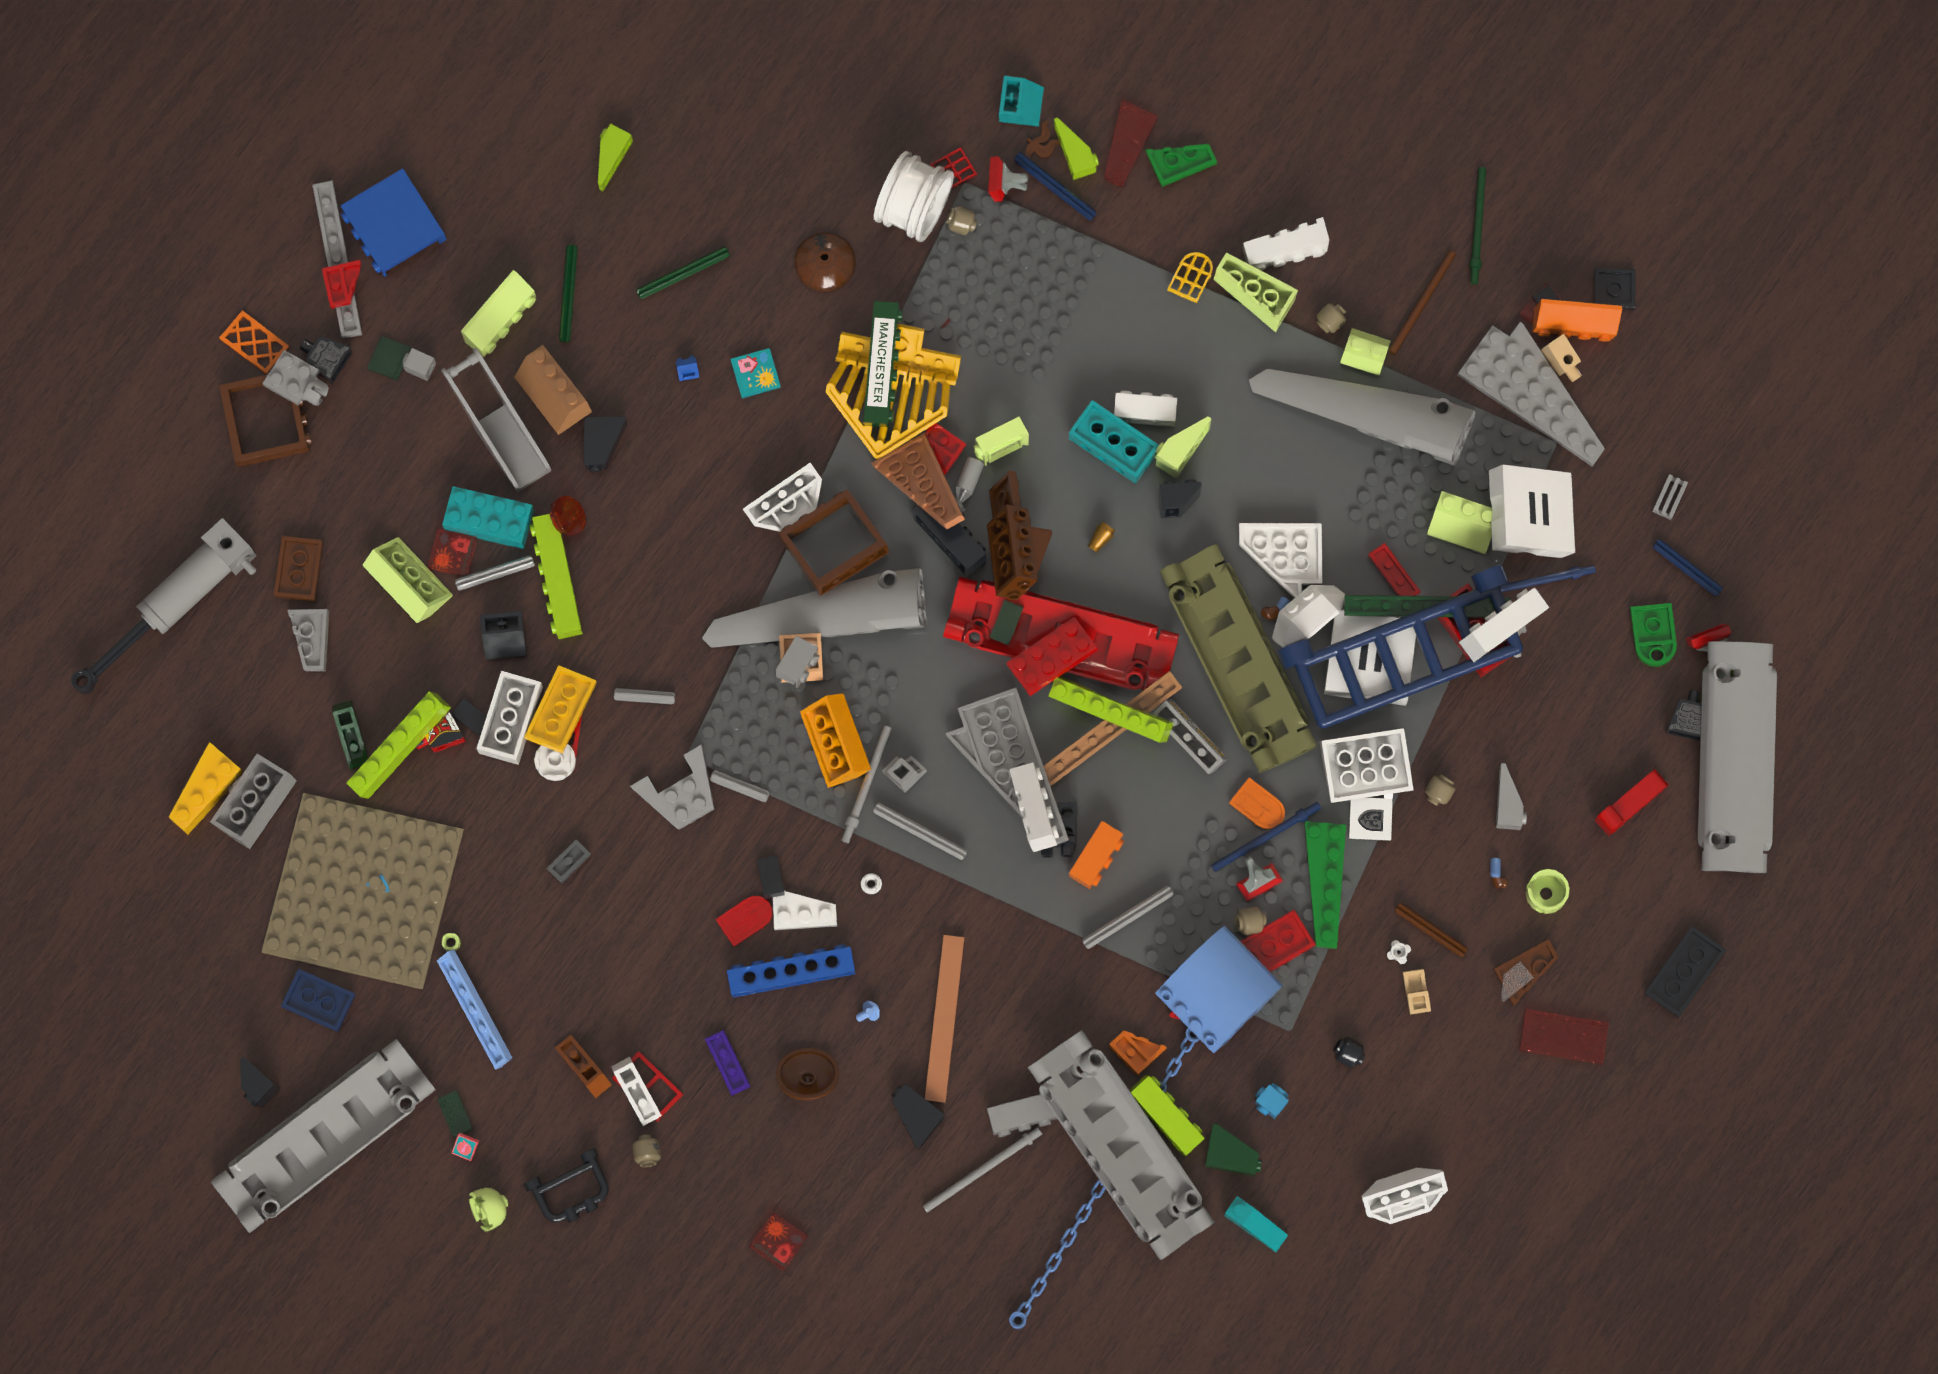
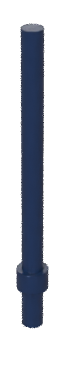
(1573, 573)
(1300, 816)

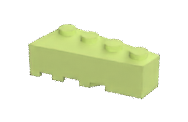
(1256, 290)

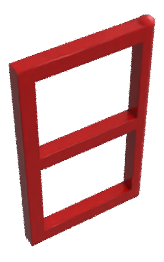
(658, 1075)

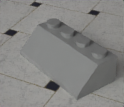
(253, 801)

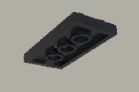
(1685, 971)

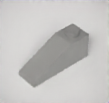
(1509, 805)

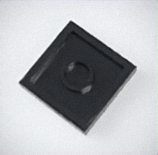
(1615, 287)

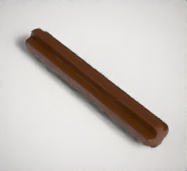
(1431, 929)

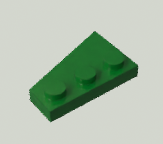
(1177, 163)

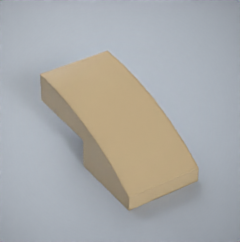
(1416, 991)

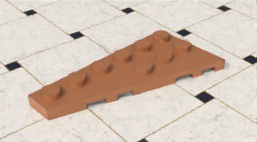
(919, 476)

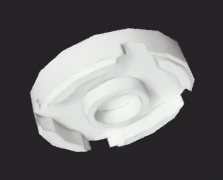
(553, 764)

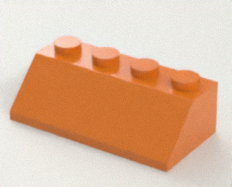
(1576, 319)

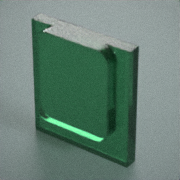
(388, 358)

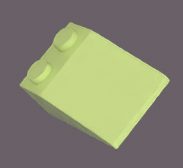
(1179, 448)

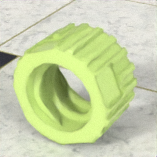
(454, 936)

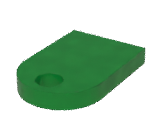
(1653, 631)

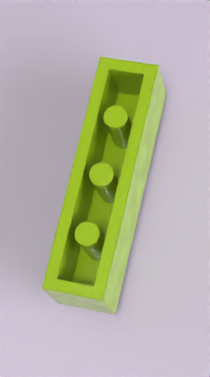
(1166, 1115)

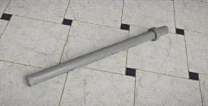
(1027, 1139)

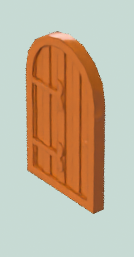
(1258, 805)

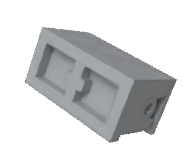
(797, 662)

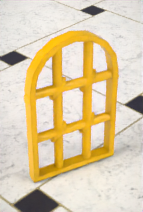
(1192, 284)

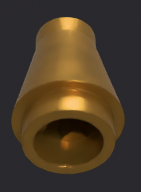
(1101, 536)

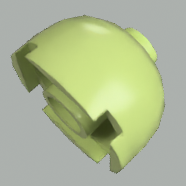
(489, 1207)

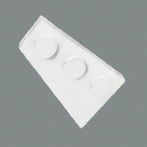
(802, 912)

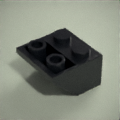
(1178, 497)
(503, 635)

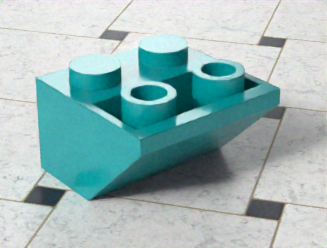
(1020, 101)

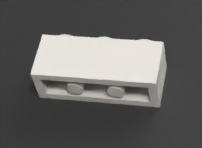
(1146, 408)

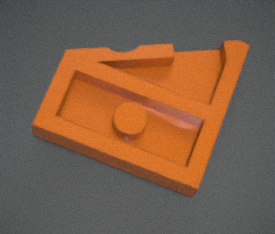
(1135, 1051)

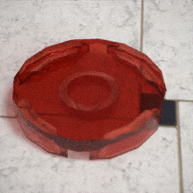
(567, 515)

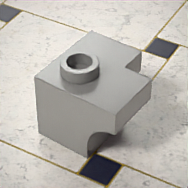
(904, 772)

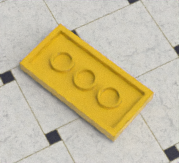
(560, 709)

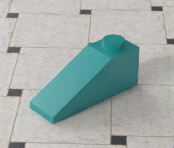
(1255, 1224)

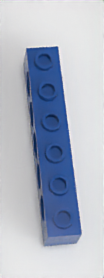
(782, 980)

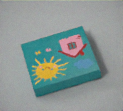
(755, 373)

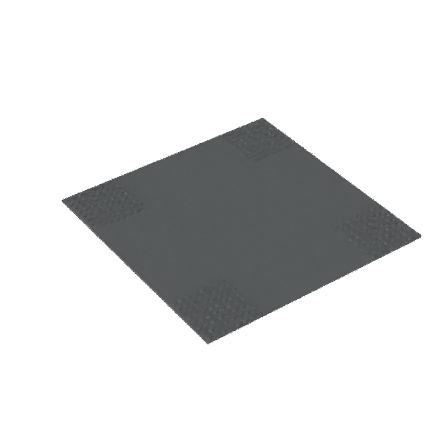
(1040, 335)

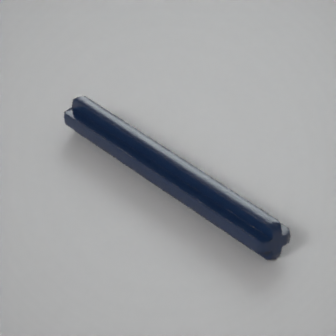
(1055, 186)

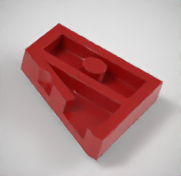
(341, 282)
(945, 446)

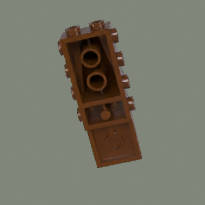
(1013, 543)

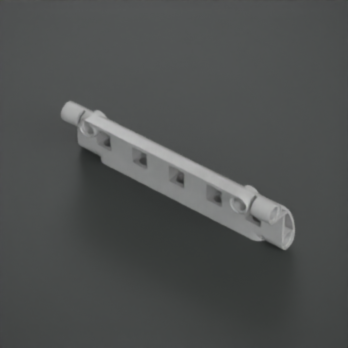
(1737, 757)
(322, 1135)
(1120, 1145)

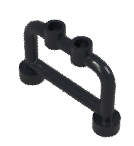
(589, 1204)

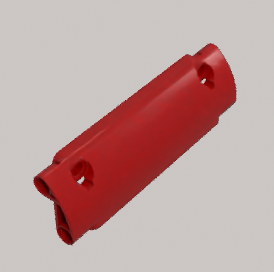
(1118, 638)

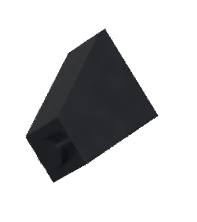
(601, 440)
(916, 1114)

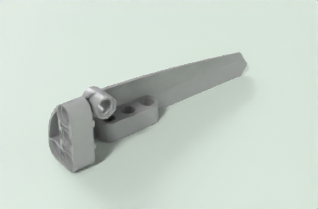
(1375, 411)
(845, 610)

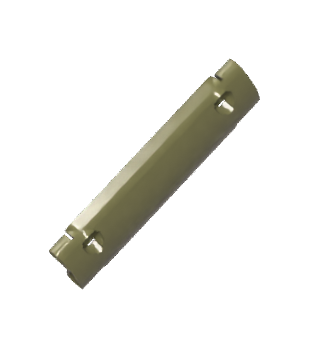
(1238, 658)

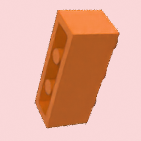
(1096, 855)

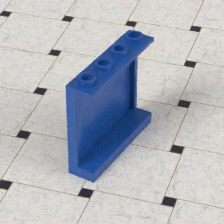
(391, 221)

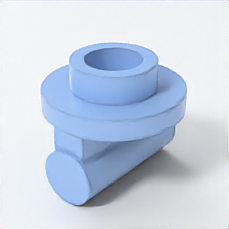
(870, 1011)

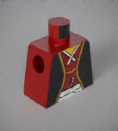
(443, 735)

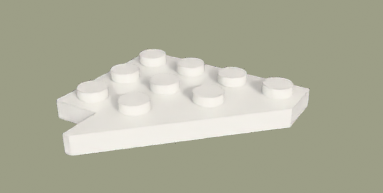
(1286, 552)

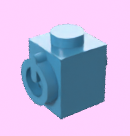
(1271, 1100)

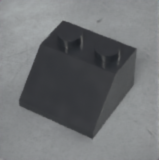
(257, 1086)

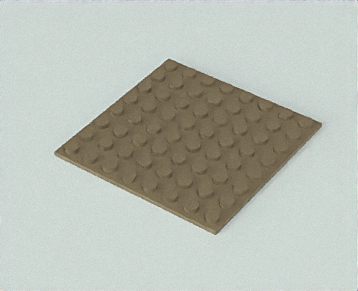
(340, 923)

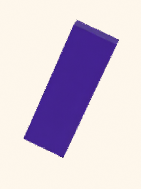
(727, 1062)

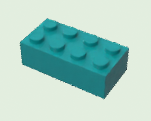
(488, 517)

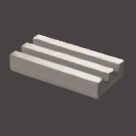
(1676, 481)

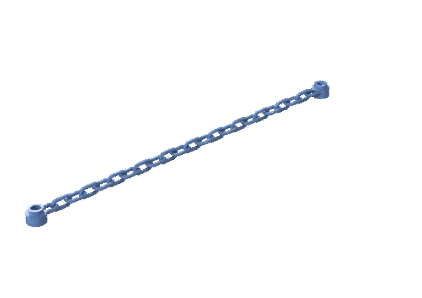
(1088, 1205)

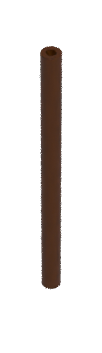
(1422, 302)

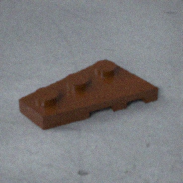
(1537, 962)

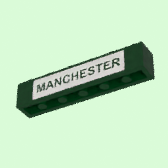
(881, 364)

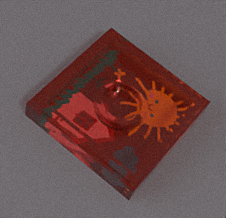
(452, 552)
(778, 1241)

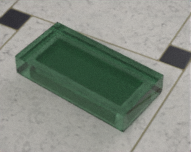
(1006, 622)
(455, 1114)

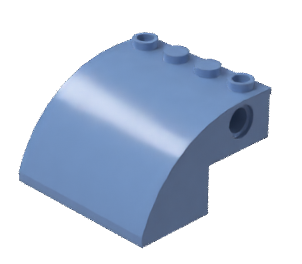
(1218, 989)

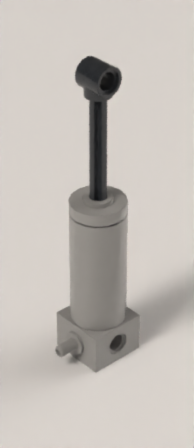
(179, 593)

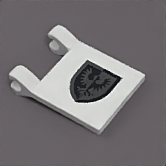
(1371, 818)

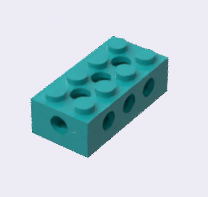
(1113, 455)

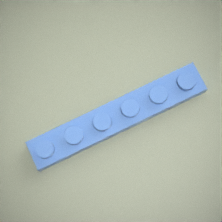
(474, 1009)

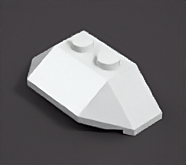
(786, 501)
(1307, 614)
(1404, 1194)

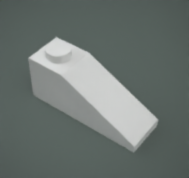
(636, 1091)

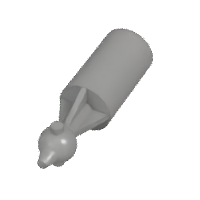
(968, 480)

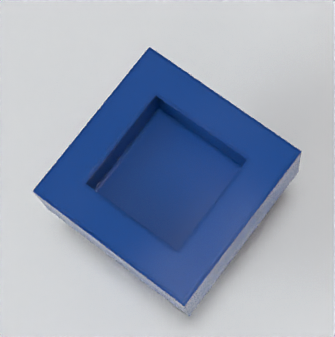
(687, 368)

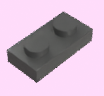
(568, 861)

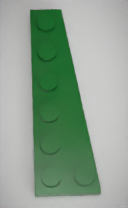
(1325, 863)

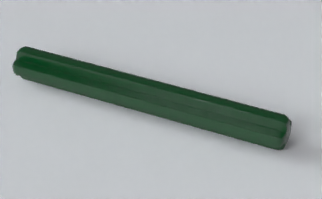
(682, 272)
(568, 293)

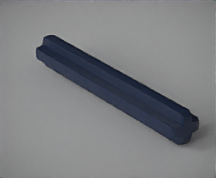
(1687, 567)

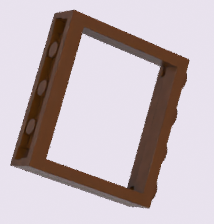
(266, 454)
(850, 566)

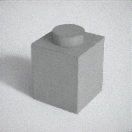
(419, 364)

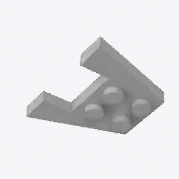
(684, 800)

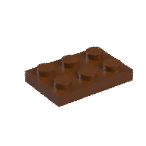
(298, 568)

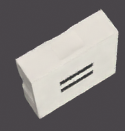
(1532, 511)
(1366, 658)

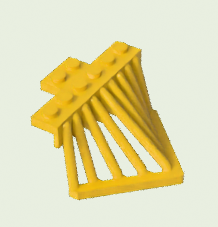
(912, 362)

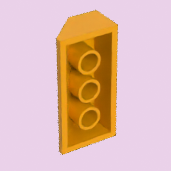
(835, 740)

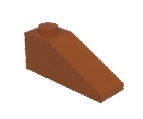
(583, 1066)

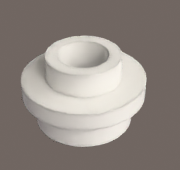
(871, 877)

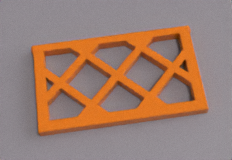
(254, 326)

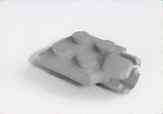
(295, 380)

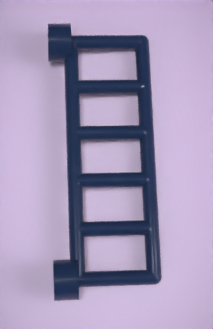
(1302, 655)

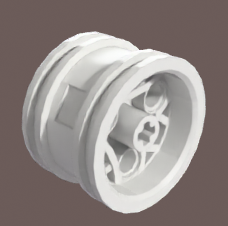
(913, 196)

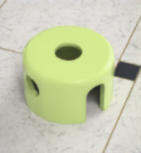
(1547, 879)

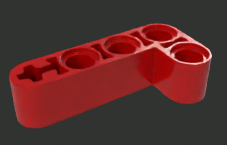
(1631, 802)

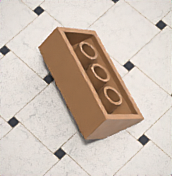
(551, 390)

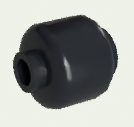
(1349, 1052)

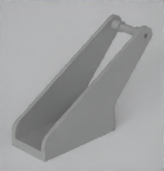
(503, 432)

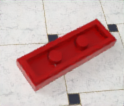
(1393, 571)

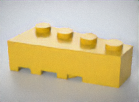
(205, 788)

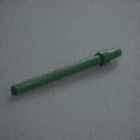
(1475, 263)

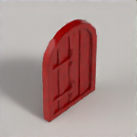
(745, 919)

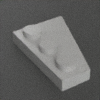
(312, 636)

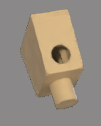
(1559, 350)

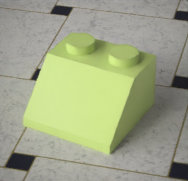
(1365, 351)

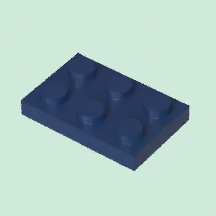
(318, 1000)

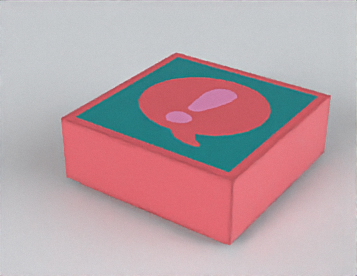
(465, 1146)

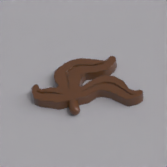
(1040, 150)

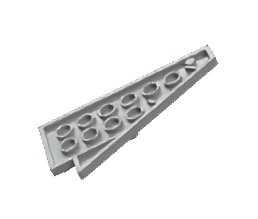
(1523, 382)
(1000, 739)

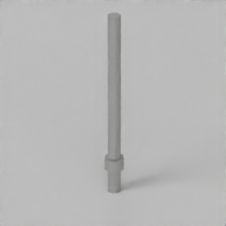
(852, 821)

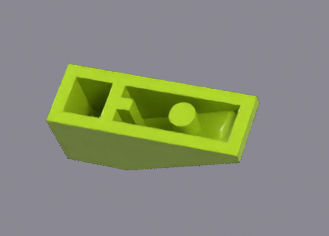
(613, 148)
(1077, 153)

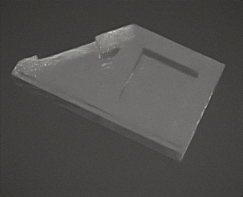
(1514, 980)

